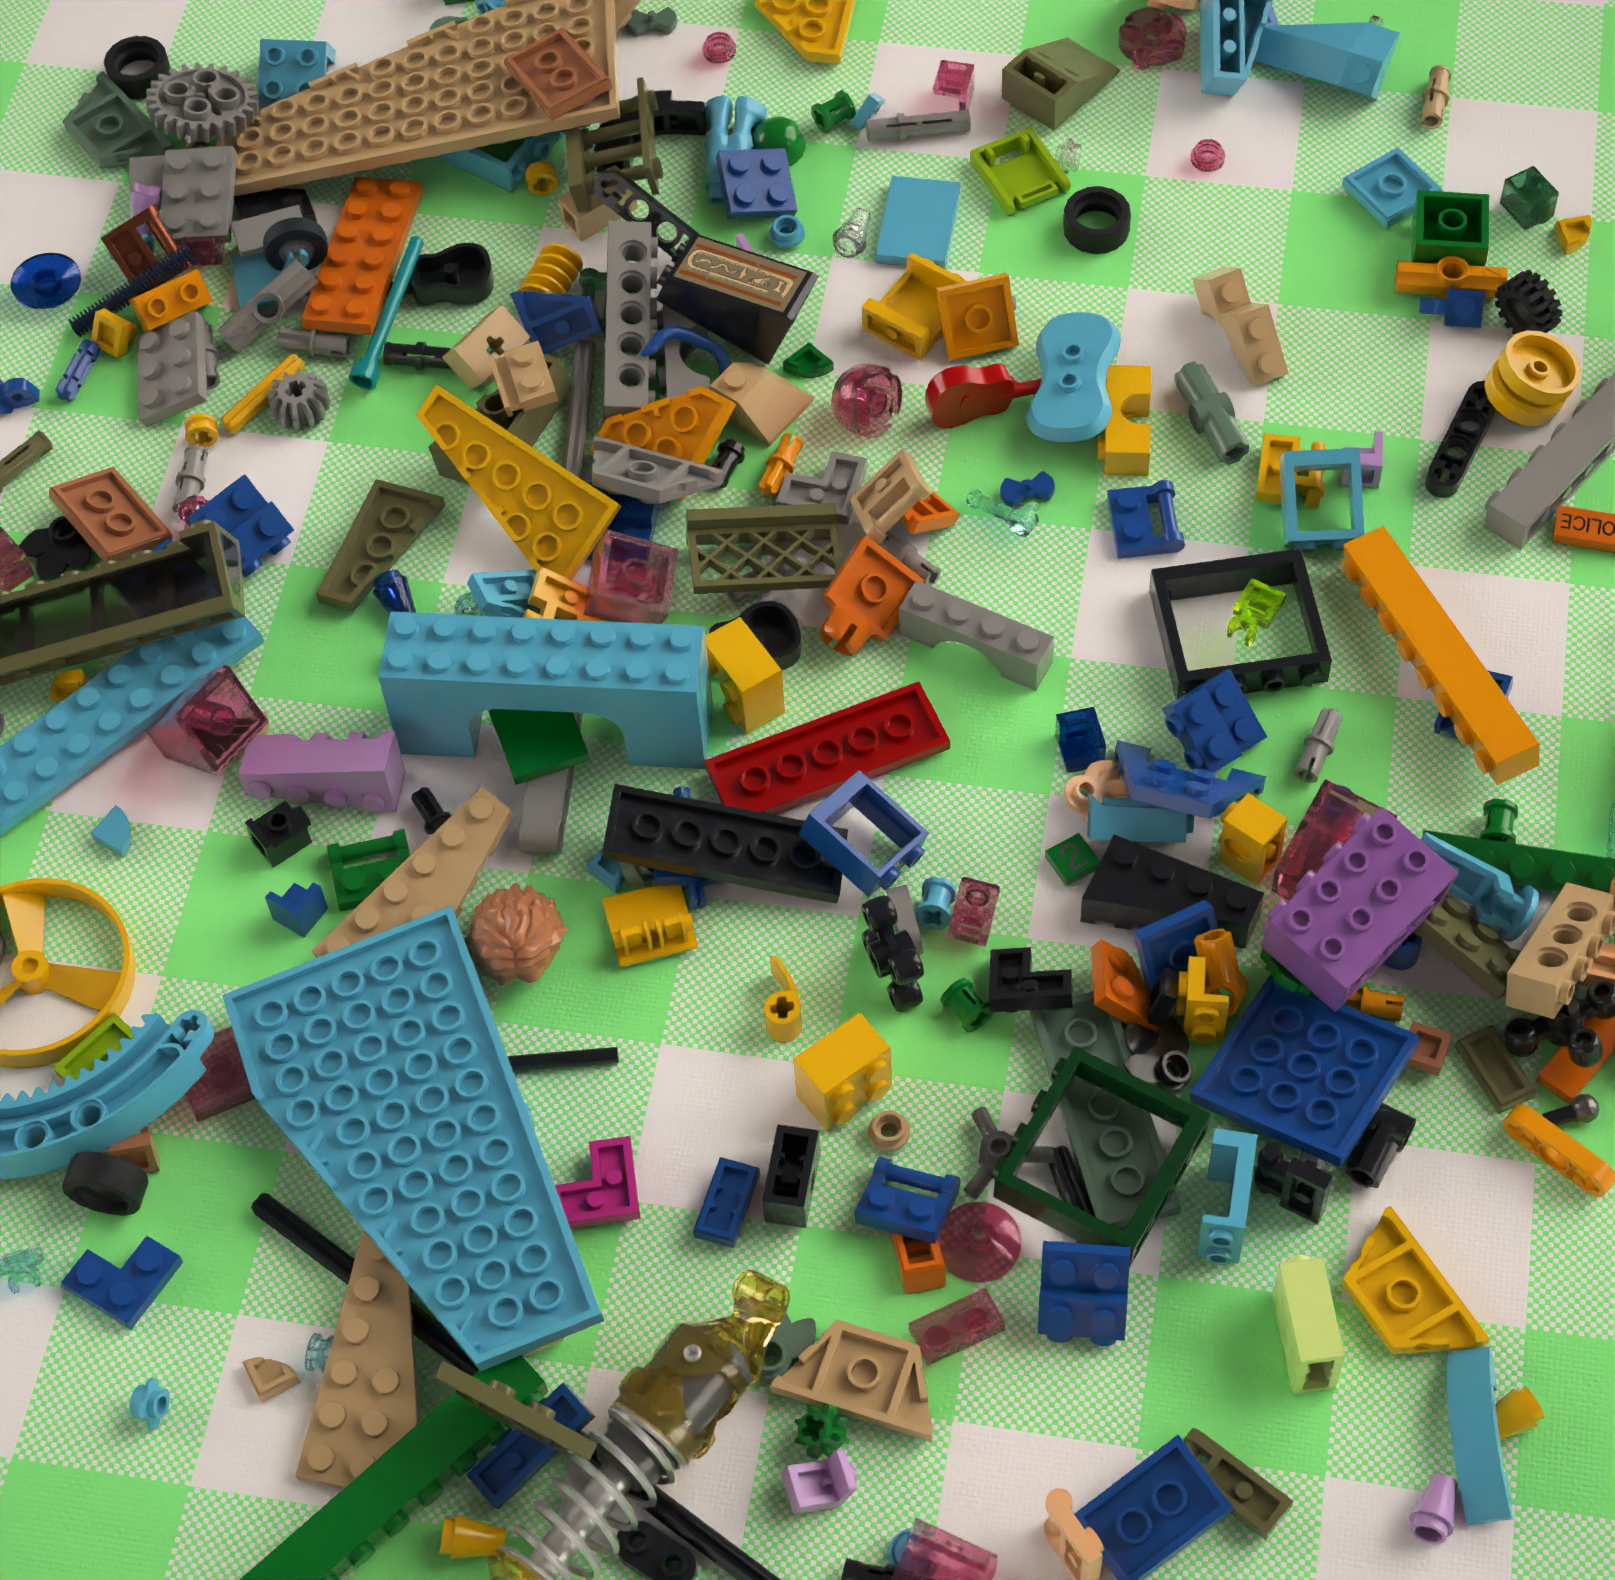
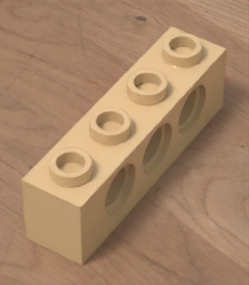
(1560, 950)

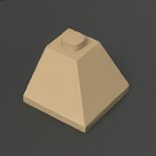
(762, 399)

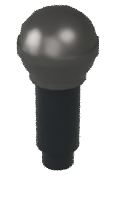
(1581, 1109)

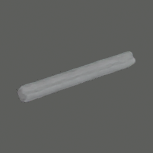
(579, 407)

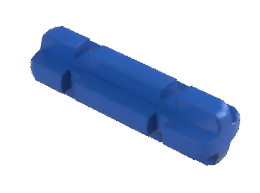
(77, 370)

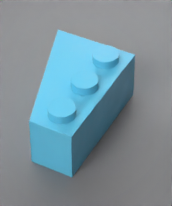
(1229, 42)

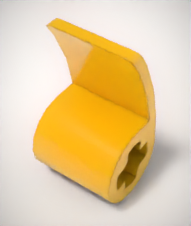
(783, 1004)

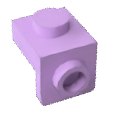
(820, 1483)

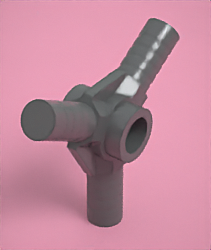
(992, 1147)

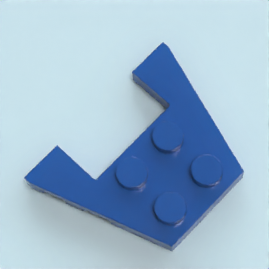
(1181, 790)

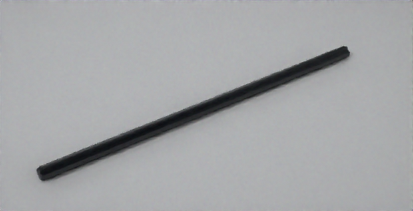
(434, 1335)

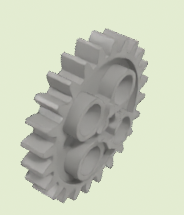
(202, 102)

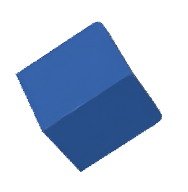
(298, 907)

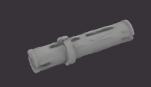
(914, 125)

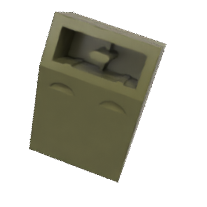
(1054, 80)

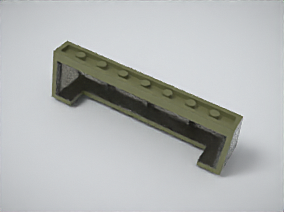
(122, 604)

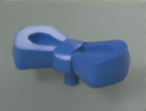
(1015, 492)

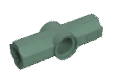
(1211, 413)

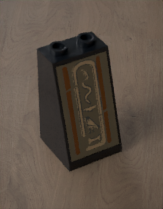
(735, 293)

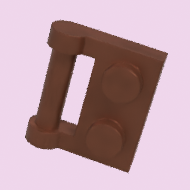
(130, 248)

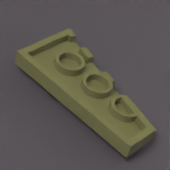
(377, 539)

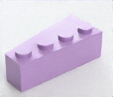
(325, 770)

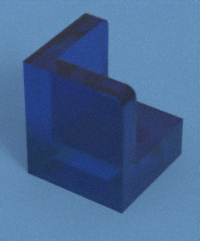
(1079, 739)

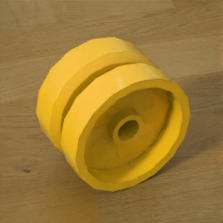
(1532, 378)

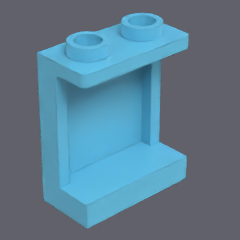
(1232, 1163)

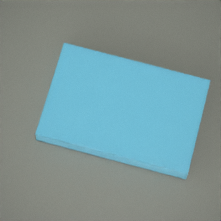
(918, 220)

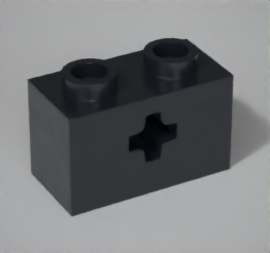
(791, 1176)

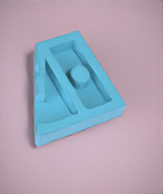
(503, 592)

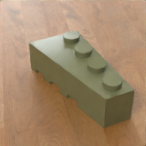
(524, 425)

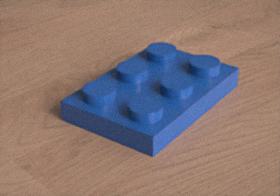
(1154, 1511)

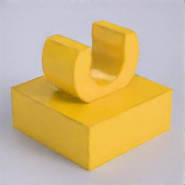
(112, 332)

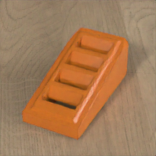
(922, 1272)

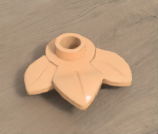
(1100, 780)

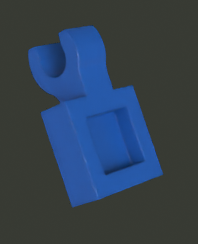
(1459, 308)

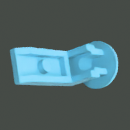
(1487, 890)

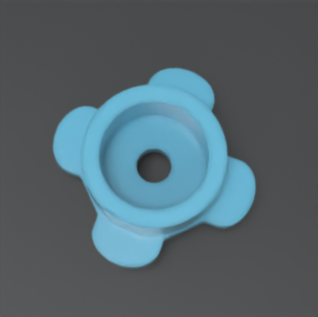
(149, 1403)

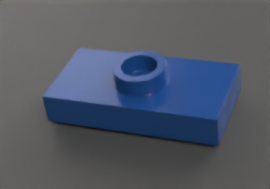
(726, 1202)

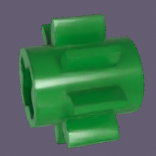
(821, 1430)

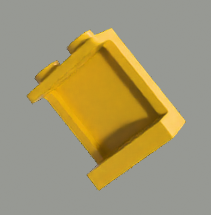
(910, 310)

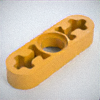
(1559, 1150)

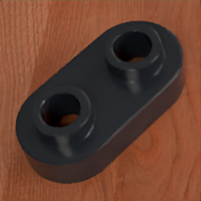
(654, 1555)

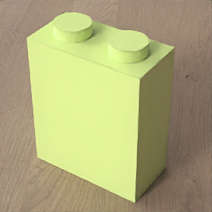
(1307, 1324)

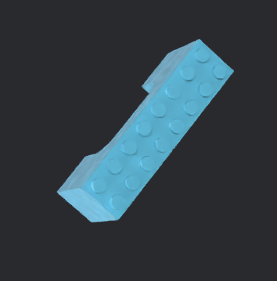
(640, 676)

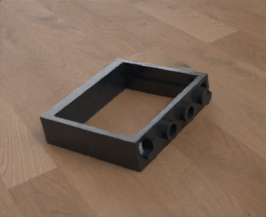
(1233, 576)

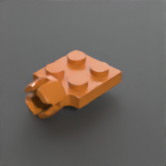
(865, 597)

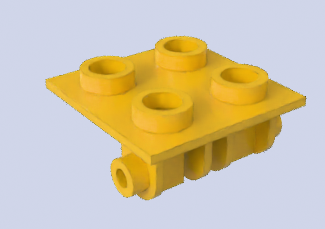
(649, 924)

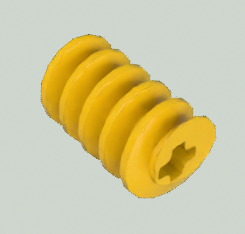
(553, 270)

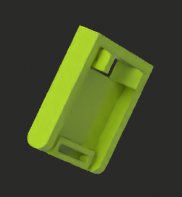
(1021, 179)

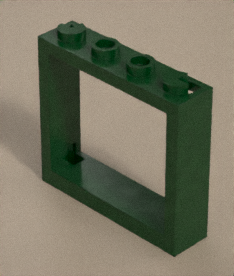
(1067, 1217)

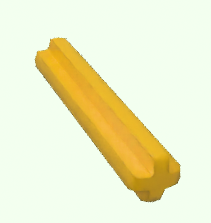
(256, 398)

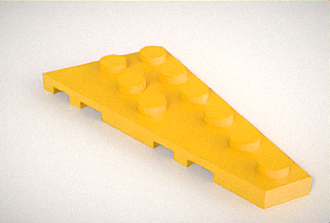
(533, 498)

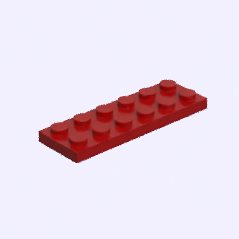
(828, 751)

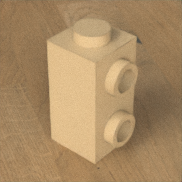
(592, 221)

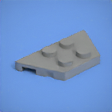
(648, 474)

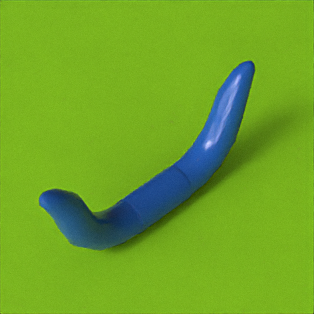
(690, 337)

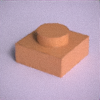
(1431, 1048)

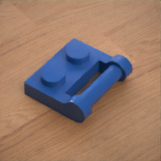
(1133, 524)
(906, 1211)

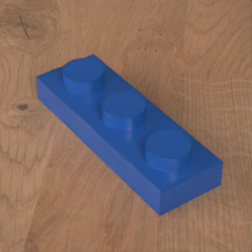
(520, 1456)

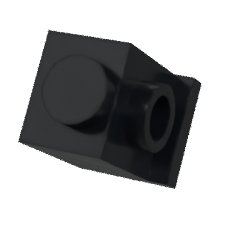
(280, 833)

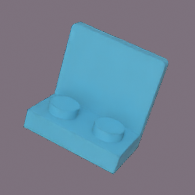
(289, 67)

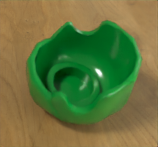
(777, 134)

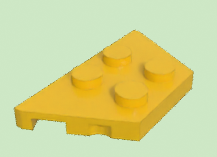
(1408, 1295)

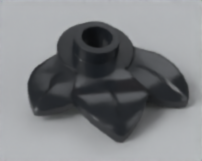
(55, 549)
(1156, 1052)

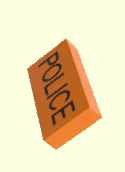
(1584, 528)

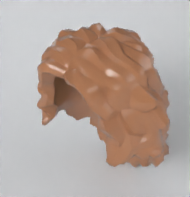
(515, 934)

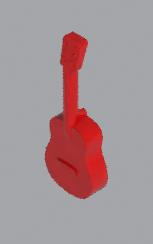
(970, 392)

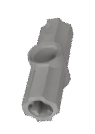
(249, 322)

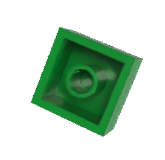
(1450, 226)

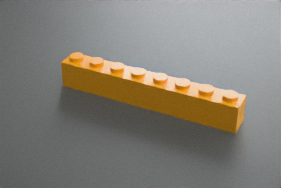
(1440, 656)

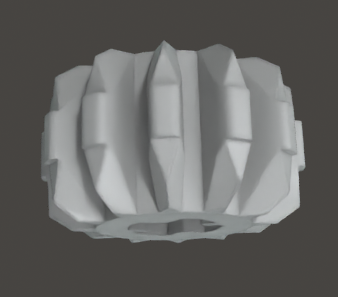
(298, 400)

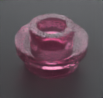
(719, 48)
(1207, 155)

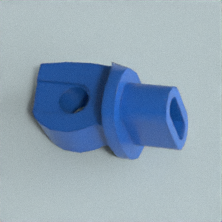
(17, 394)

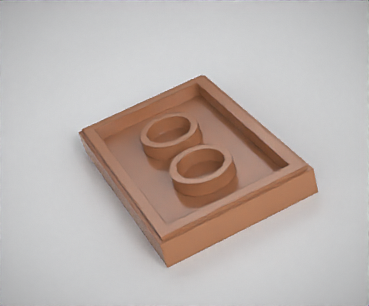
(557, 73)
(109, 514)

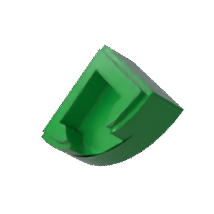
(808, 363)

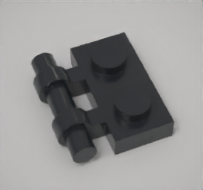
(1298, 1183)

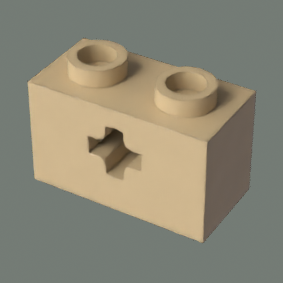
(469, 355)

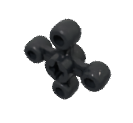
(892, 953)
(1567, 1027)

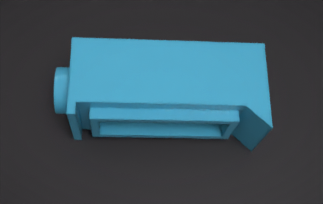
(1136, 821)

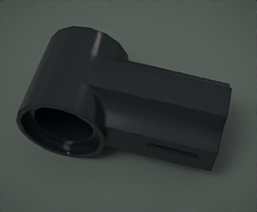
(1378, 1146)

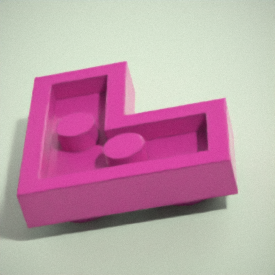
(610, 1194)

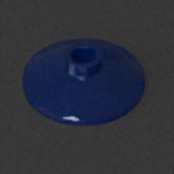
(45, 280)

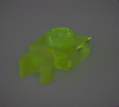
(1255, 607)

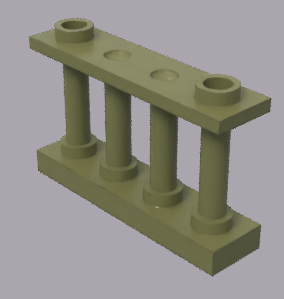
(581, 161)

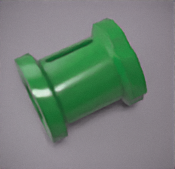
(822, 112)
(1499, 820)
(966, 1005)

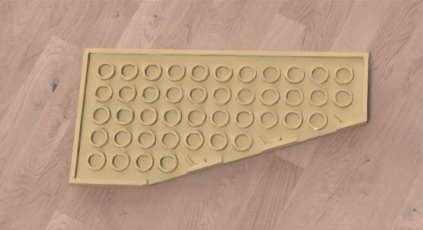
(425, 99)

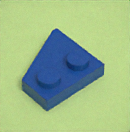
(556, 318)

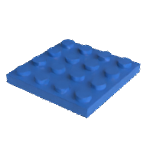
(1304, 1071)

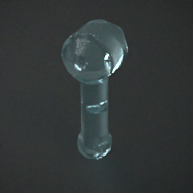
(1019, 520)

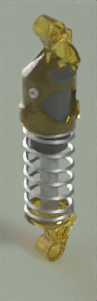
(654, 1427)

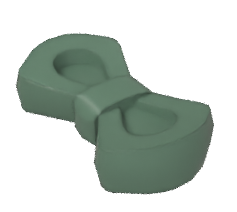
(664, 21)

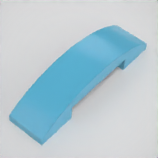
(1476, 1436)

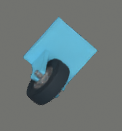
(282, 245)

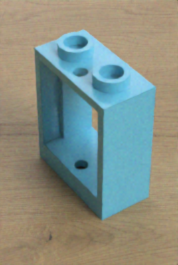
(1317, 461)

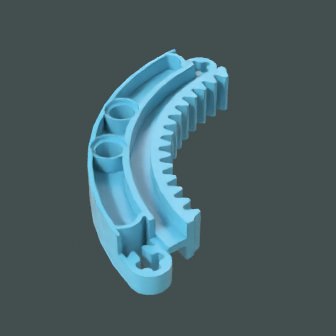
(106, 1103)

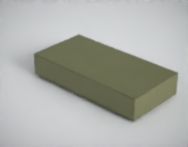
(1495, 1069)

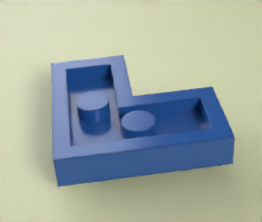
(126, 1291)

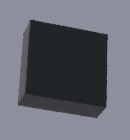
(1162, 997)

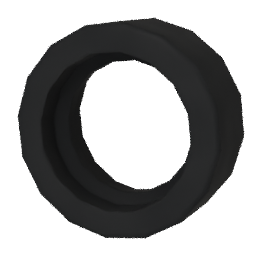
(132, 50)
(1097, 240)
(105, 1183)

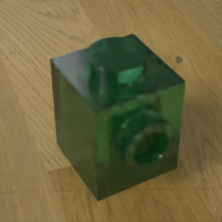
(1529, 198)

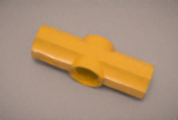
(1448, 273)

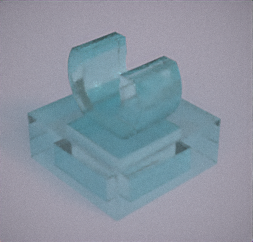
(22, 1262)

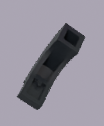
(670, 118)

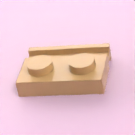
(523, 378)

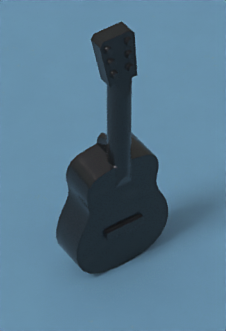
(453, 275)
(775, 629)

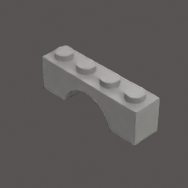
(676, 374)
(1013, 647)

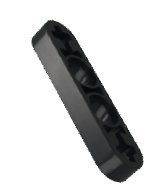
(657, 212)
(1459, 437)

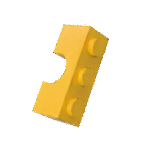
(1127, 443)

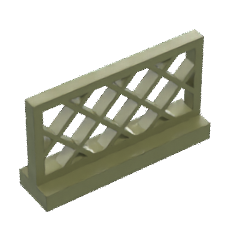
(762, 527)

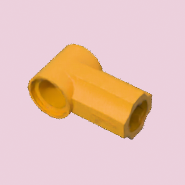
(1221, 966)

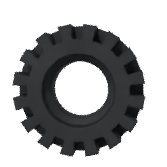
(1528, 303)

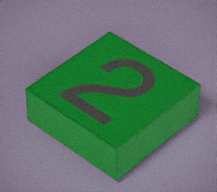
(1072, 859)

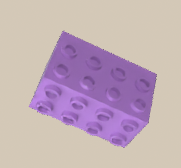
(1357, 907)

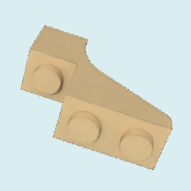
(1245, 323)

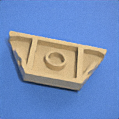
(863, 1376)

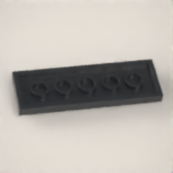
(717, 843)

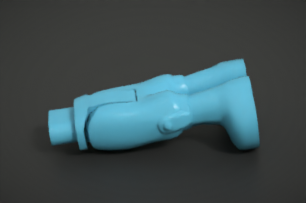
(718, 116)

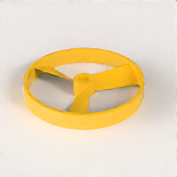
(34, 974)

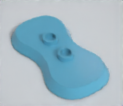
(1074, 364)

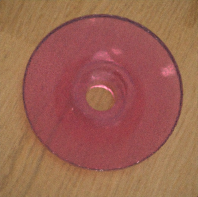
(985, 1258)

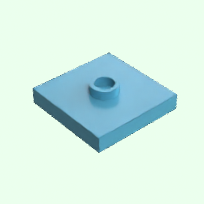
(1388, 187)

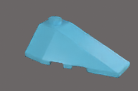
(1332, 53)

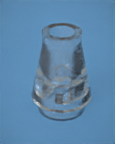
(852, 235)

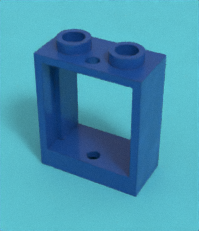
(884, 814)

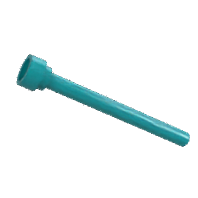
(366, 371)

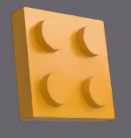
(977, 316)

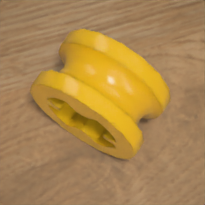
(539, 170)
(201, 430)

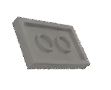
(198, 192)
(171, 369)

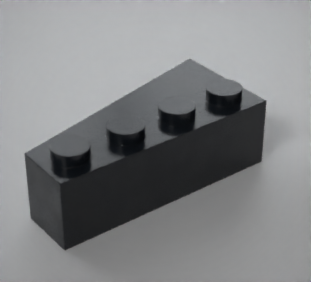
(1144, 886)

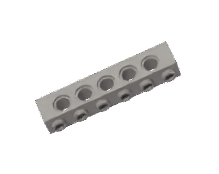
(629, 243)

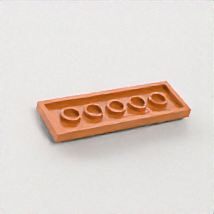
(362, 256)

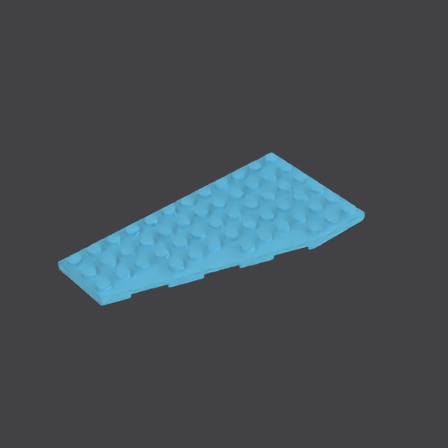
(416, 1124)

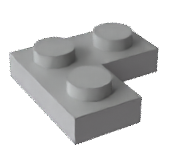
(839, 483)

